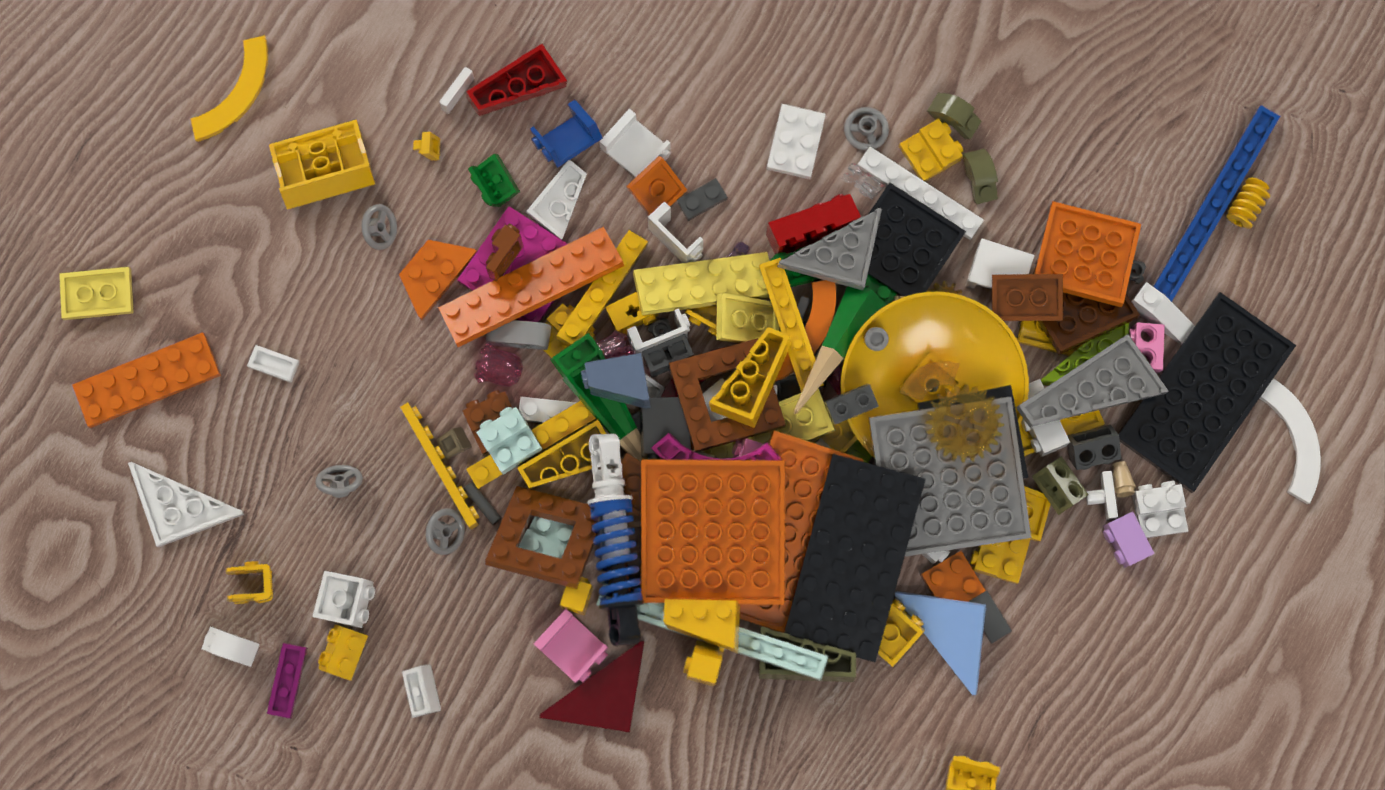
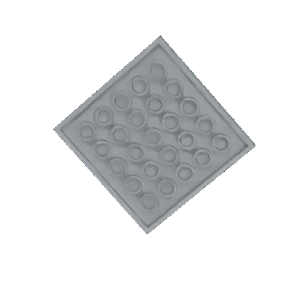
(959, 501)

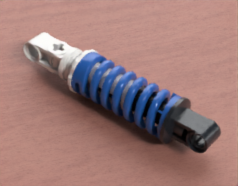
(610, 512)

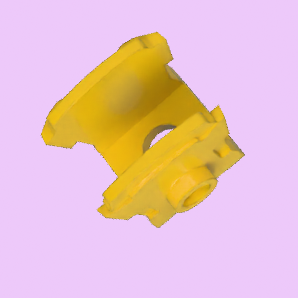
(253, 567)

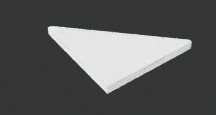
(176, 509)

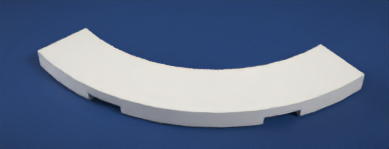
(1303, 438)

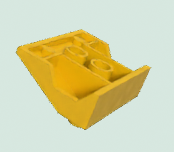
(321, 164)

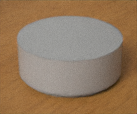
(876, 339)

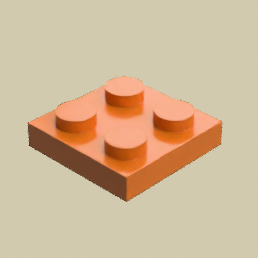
(656, 185)
(953, 579)

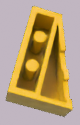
(706, 620)
(704, 663)

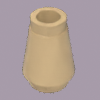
(1122, 480)

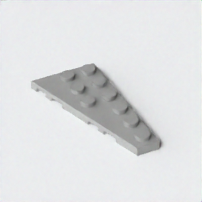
(1106, 380)

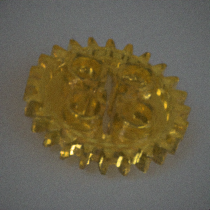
(970, 403)

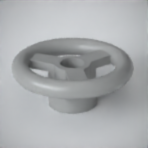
(866, 120)
(377, 227)
(339, 483)
(442, 531)

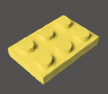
(96, 293)
(743, 318)

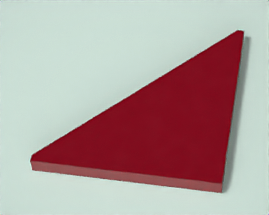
(604, 698)

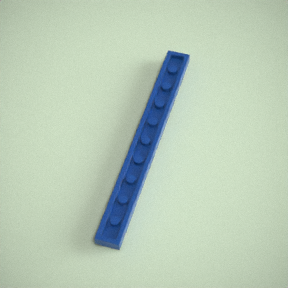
(1216, 202)

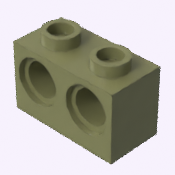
(1060, 485)

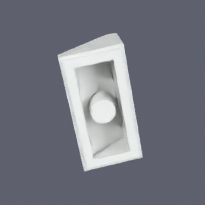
(421, 690)

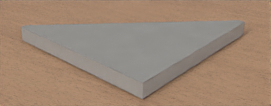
(840, 256)

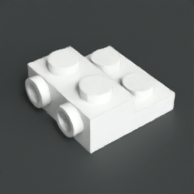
(1160, 509)
(344, 599)

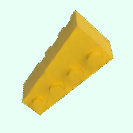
(750, 385)
(562, 460)

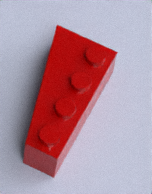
(517, 82)
(811, 224)

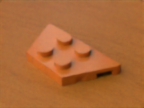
(433, 272)

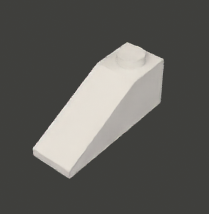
(1160, 310)

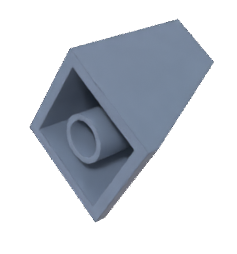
(618, 380)

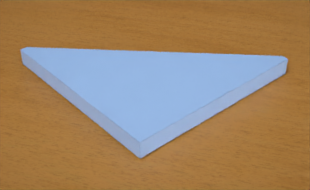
(954, 631)

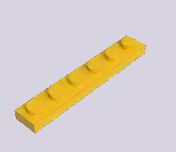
(601, 291)
(789, 319)
(546, 434)
(446, 473)

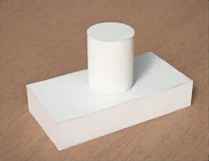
(1105, 496)

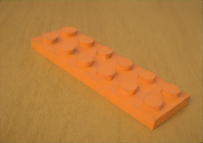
(146, 380)

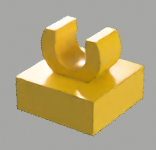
(428, 146)

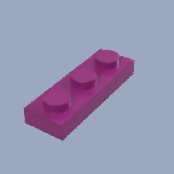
(287, 680)

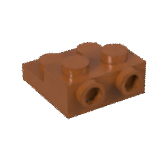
(506, 245)
(489, 409)

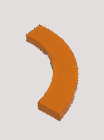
(819, 320)

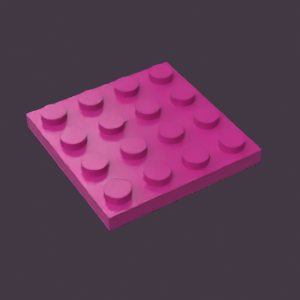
(536, 244)

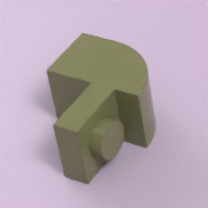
(956, 113)
(983, 175)

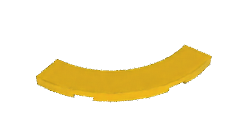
(241, 96)

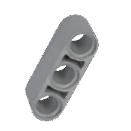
(521, 335)

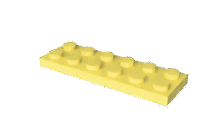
(699, 282)
(807, 424)

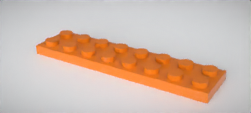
(531, 286)

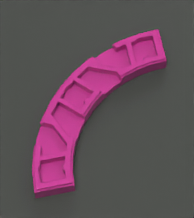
(672, 449)

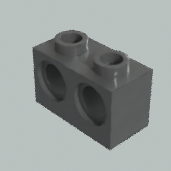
(659, 356)
(851, 404)
(1093, 442)

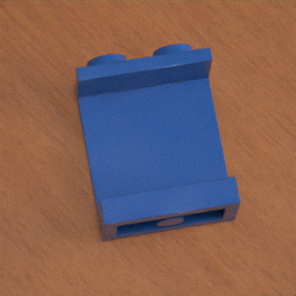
(568, 138)

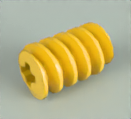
(1248, 203)

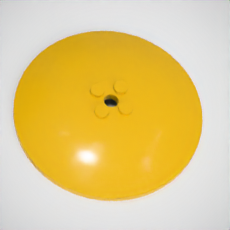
(930, 330)

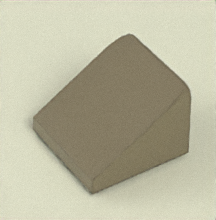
(453, 442)

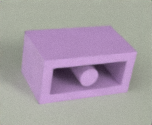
(1127, 540)

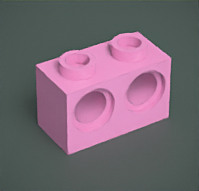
(1155, 348)

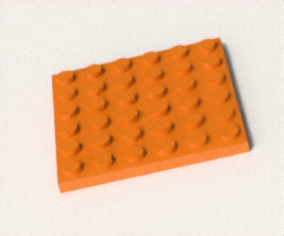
(713, 530)

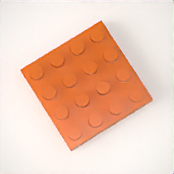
(1090, 252)

